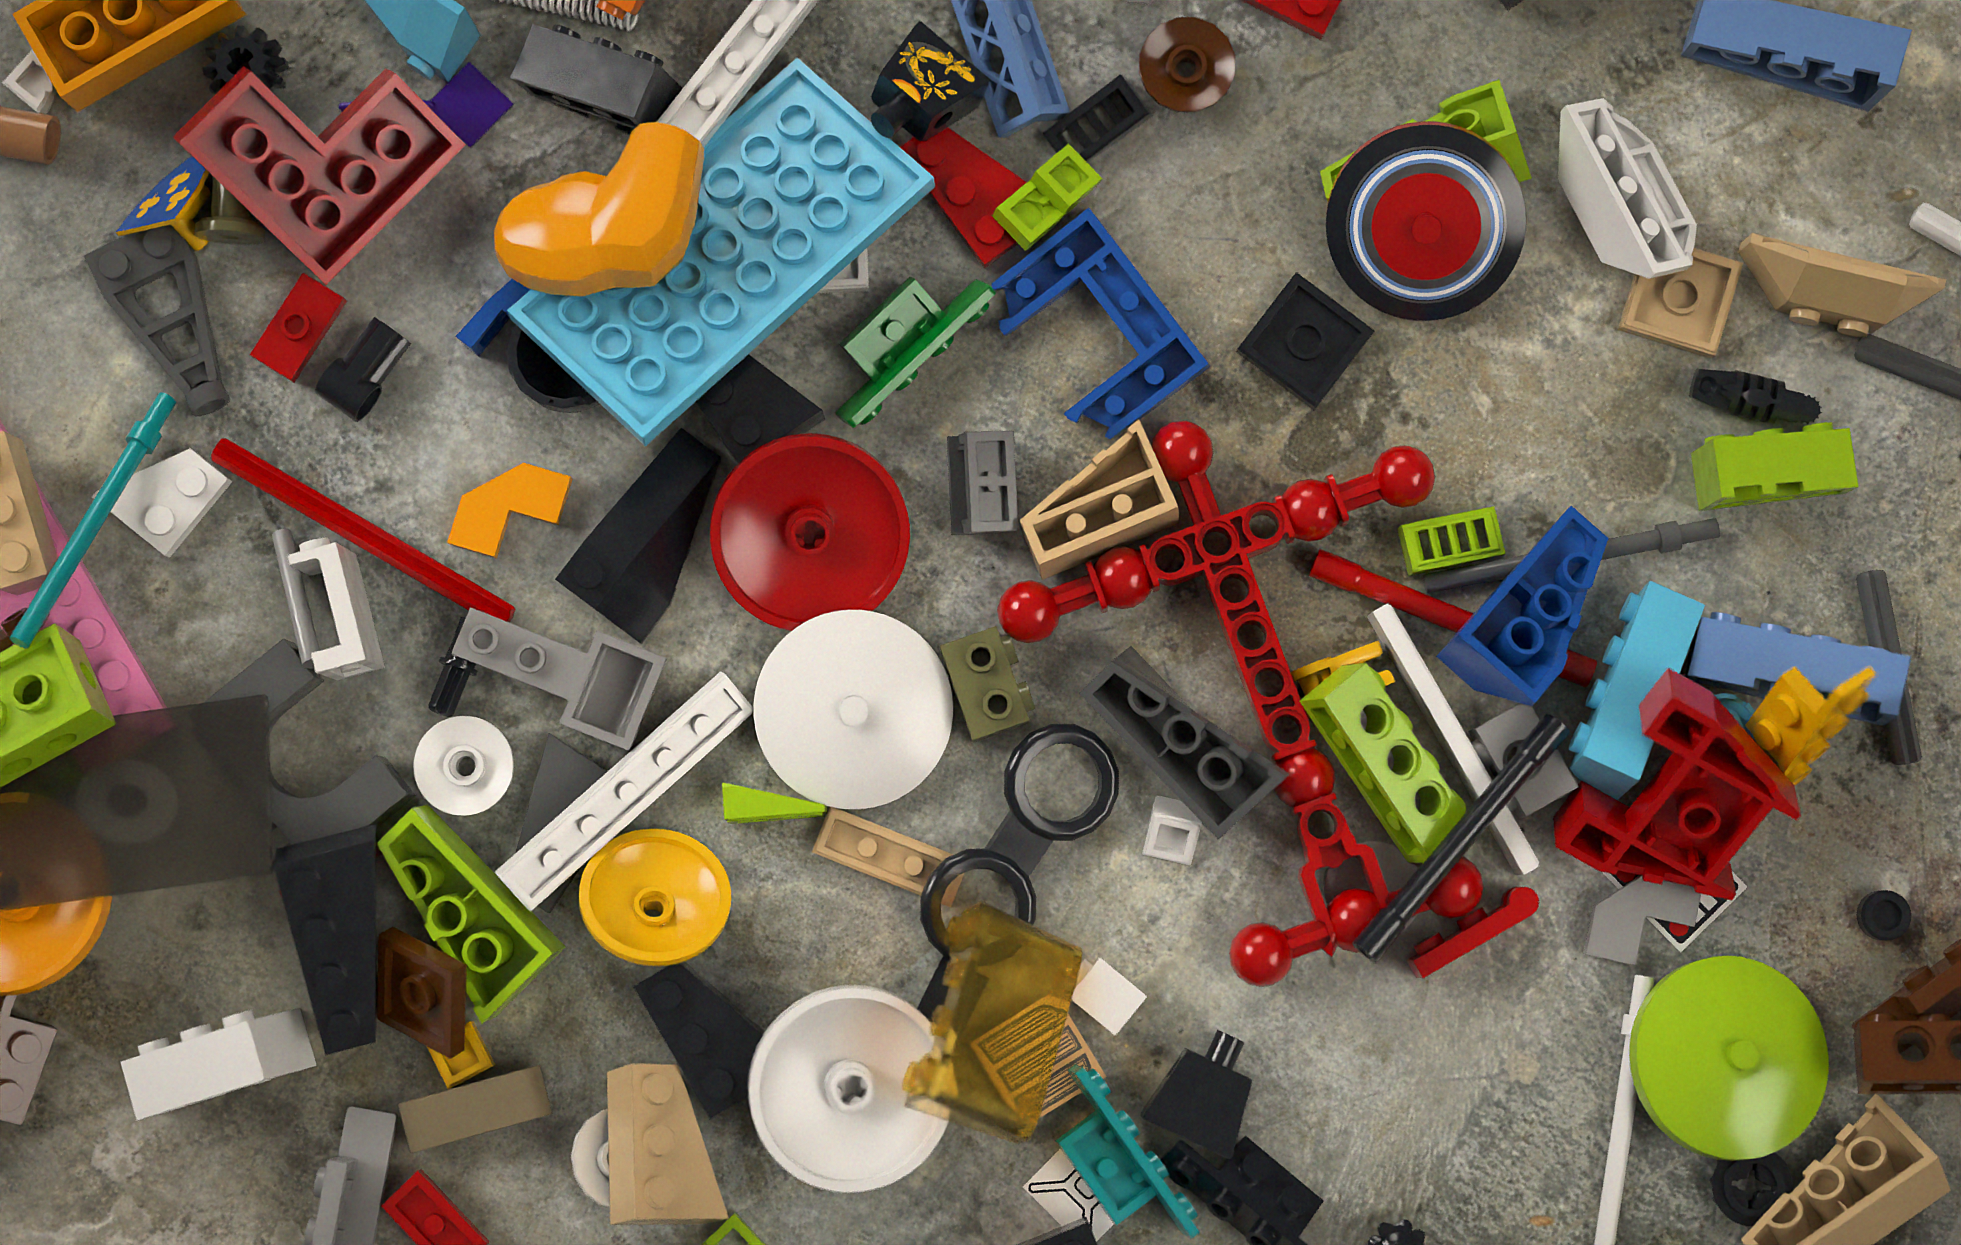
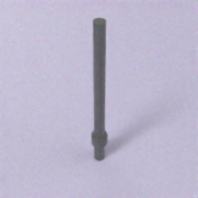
(1664, 537)

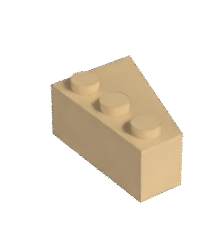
(1102, 508)

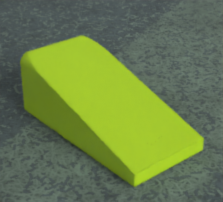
(754, 805)

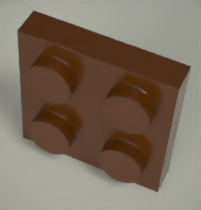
(421, 992)

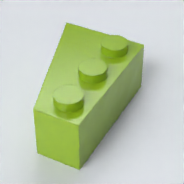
(1773, 466)

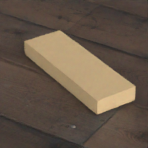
(881, 853)

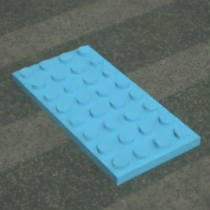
(782, 208)

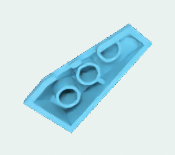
(430, 32)

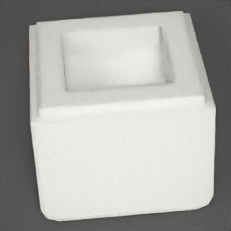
(1172, 831)

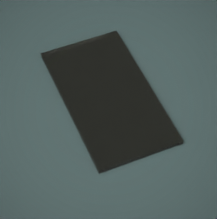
(143, 807)

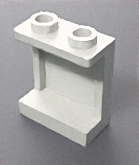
(350, 609)

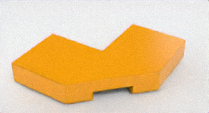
(487, 509)

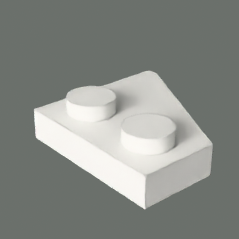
(170, 499)

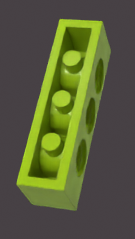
(1363, 753)

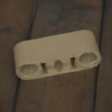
(475, 1108)

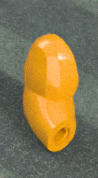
(609, 229)

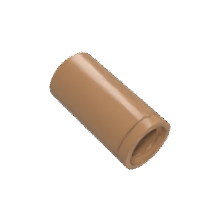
(29, 135)

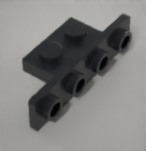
(1247, 1192)

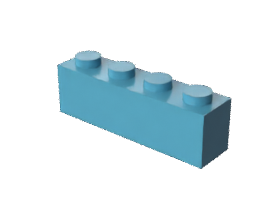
(1655, 637)

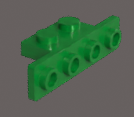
(901, 338)

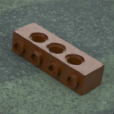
(1885, 1071)

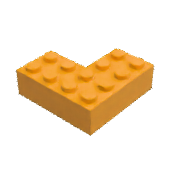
(105, 44)

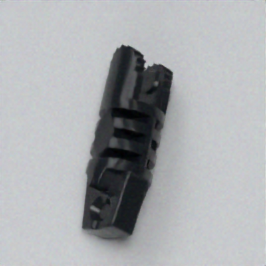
(1752, 396)

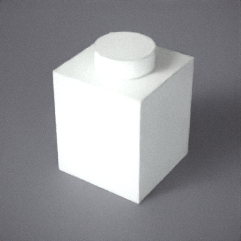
(1106, 994)

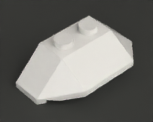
(1623, 192)

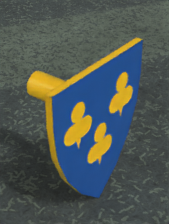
(172, 203)

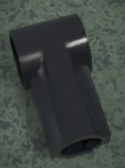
(356, 380)

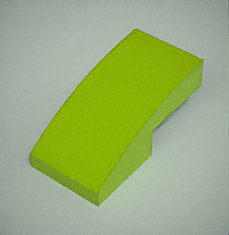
(1047, 197)

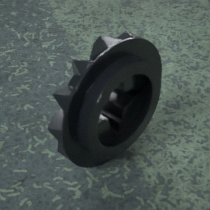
(1732, 1200)

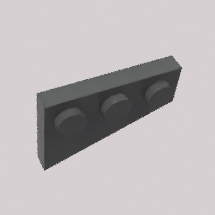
(560, 780)

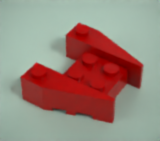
(1693, 808)

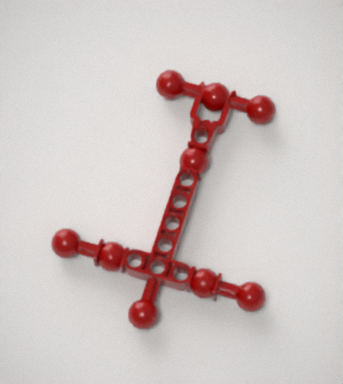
(1125, 578)

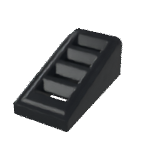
(1103, 97)

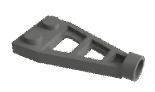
(139, 260)

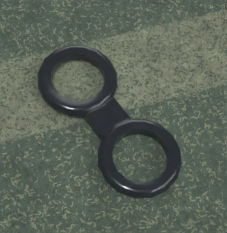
(1023, 832)

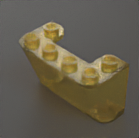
(996, 1026)

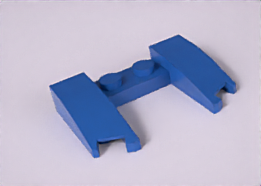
(1090, 255)

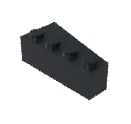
(333, 922)

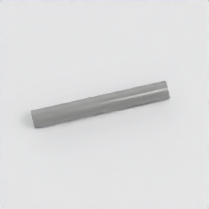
(296, 597)

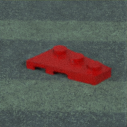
(968, 190)

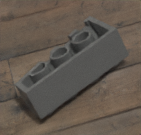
(1190, 754)

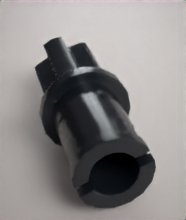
(452, 680)

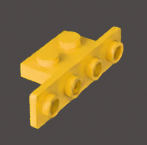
(1798, 720)

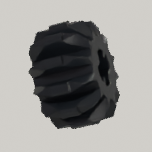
(254, 48)

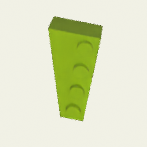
(468, 910)

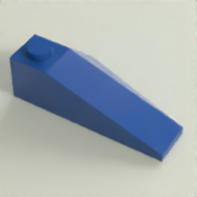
(1526, 625)

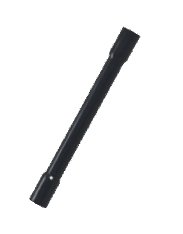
(1392, 919)

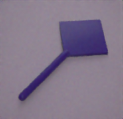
(467, 104)

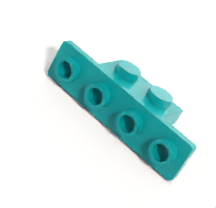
(1114, 1164)

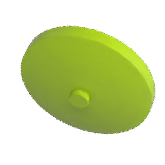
(1729, 1058)

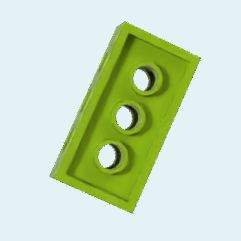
(47, 702)

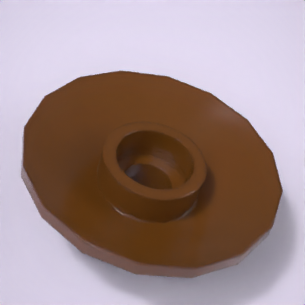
(1191, 42)

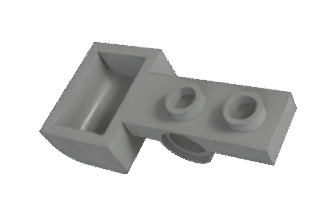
(604, 687)

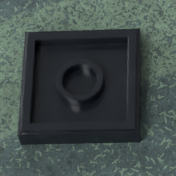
(1305, 341)

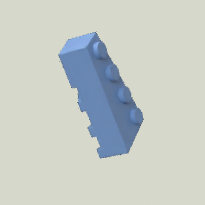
(1799, 48)
(1754, 658)

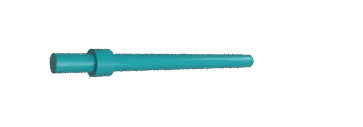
(141, 441)

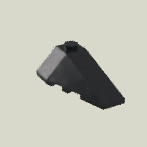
(640, 546)

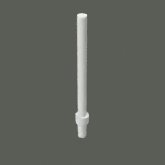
(1621, 1126)

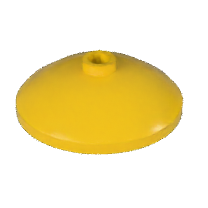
(657, 873)

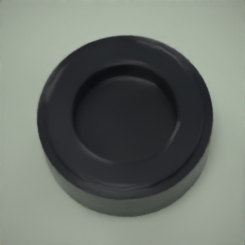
(1883, 915)

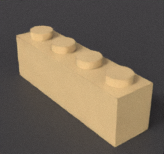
(1860, 1189)

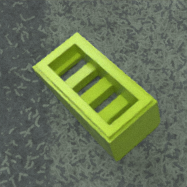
(1413, 551)

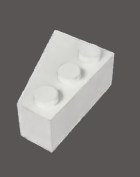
(216, 1061)

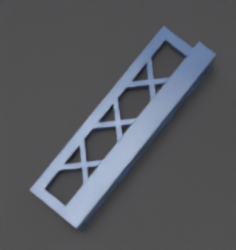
(1026, 65)

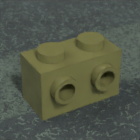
(986, 683)

